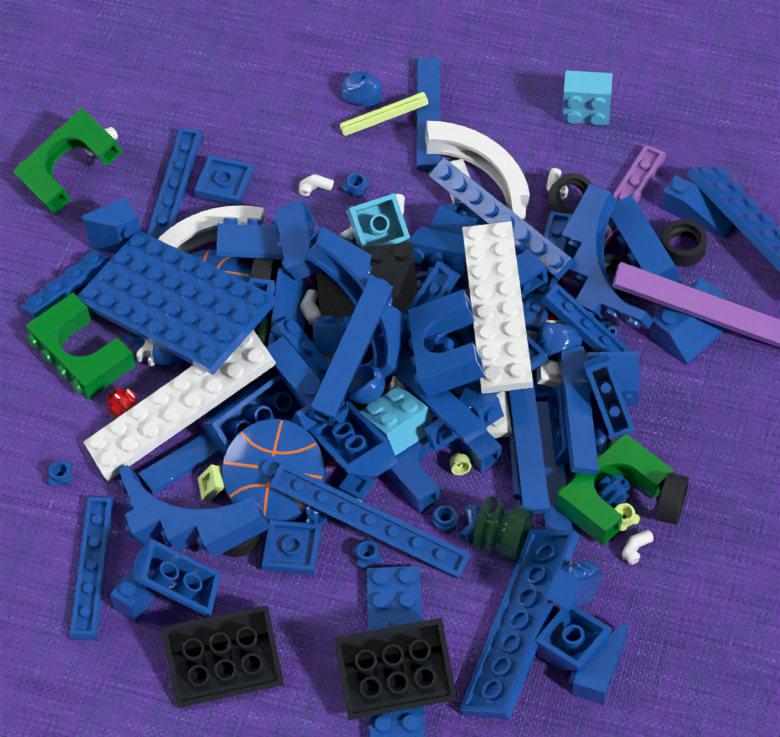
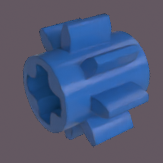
(614, 489)

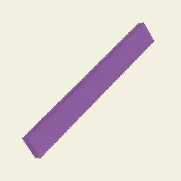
(634, 183)
(697, 303)

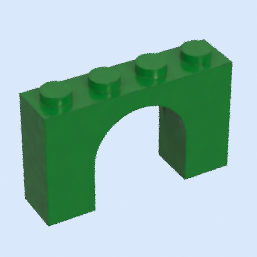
(77, 133)
(86, 373)
(586, 508)

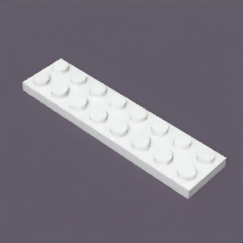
(497, 307)
(175, 407)

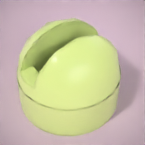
(460, 464)

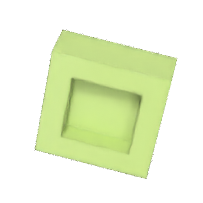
(210, 482)

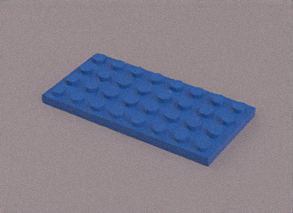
(176, 301)

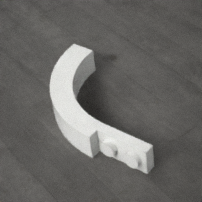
(484, 153)
(204, 225)

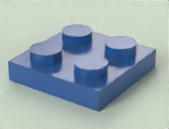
(224, 180)
(292, 547)

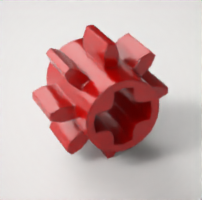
(121, 401)

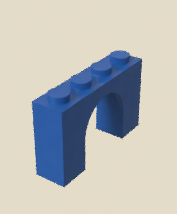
(426, 326)
(419, 486)

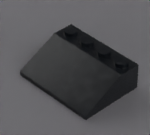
(388, 262)
(222, 656)
(394, 668)

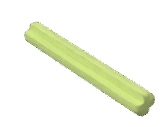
(383, 114)

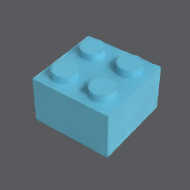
(587, 97)
(378, 222)
(399, 418)

